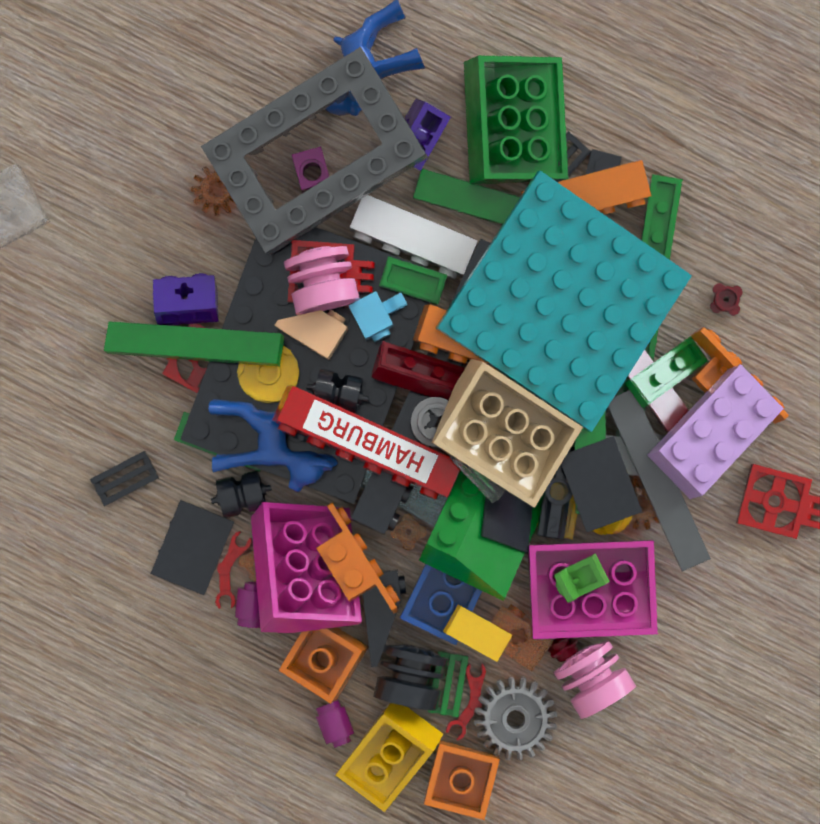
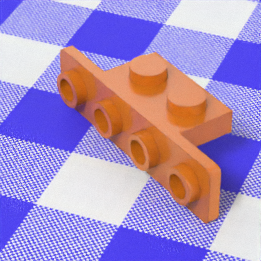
(720, 362)
(349, 564)

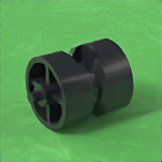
(339, 391)
(235, 495)

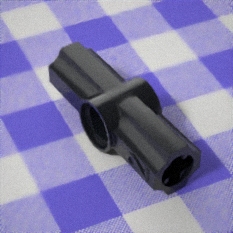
(554, 512)

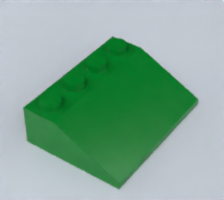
(515, 118)
(460, 550)

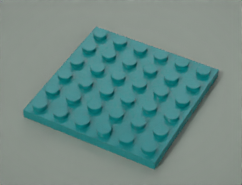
(564, 301)

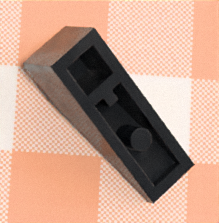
(379, 615)

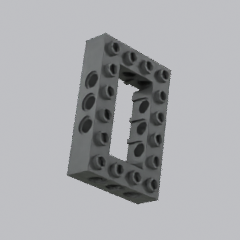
(395, 155)

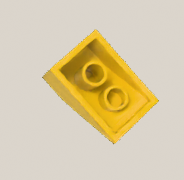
(389, 755)

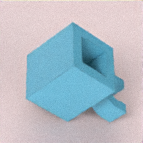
(373, 315)

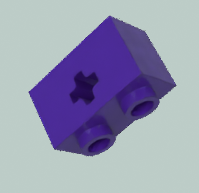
(426, 125)
(173, 309)

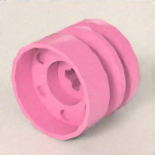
(321, 279)
(594, 679)

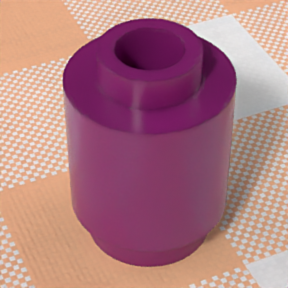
(247, 606)
(334, 724)

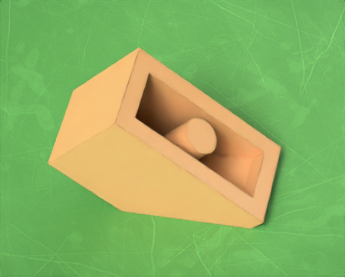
(316, 330)

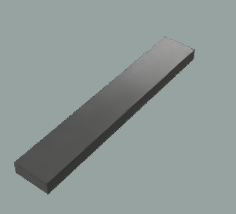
(660, 489)

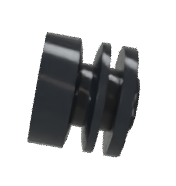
(410, 677)

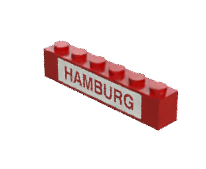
(365, 441)

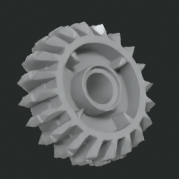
(515, 737)

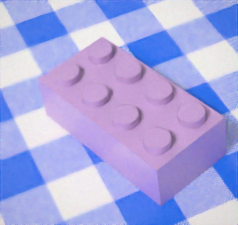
(715, 432)

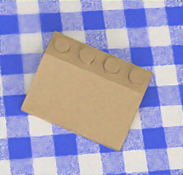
(504, 432)

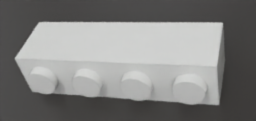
(412, 235)

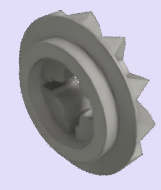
(420, 418)

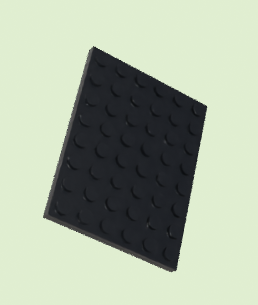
(256, 308)

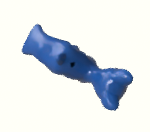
(365, 38)
(304, 466)

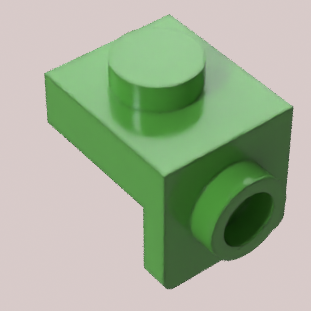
(581, 578)

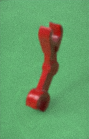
(224, 569)
(475, 685)

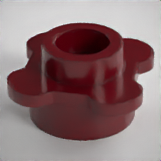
(733, 293)
(563, 648)

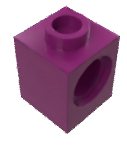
(308, 158)

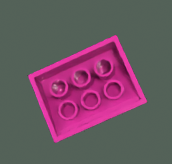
(291, 576)
(615, 609)

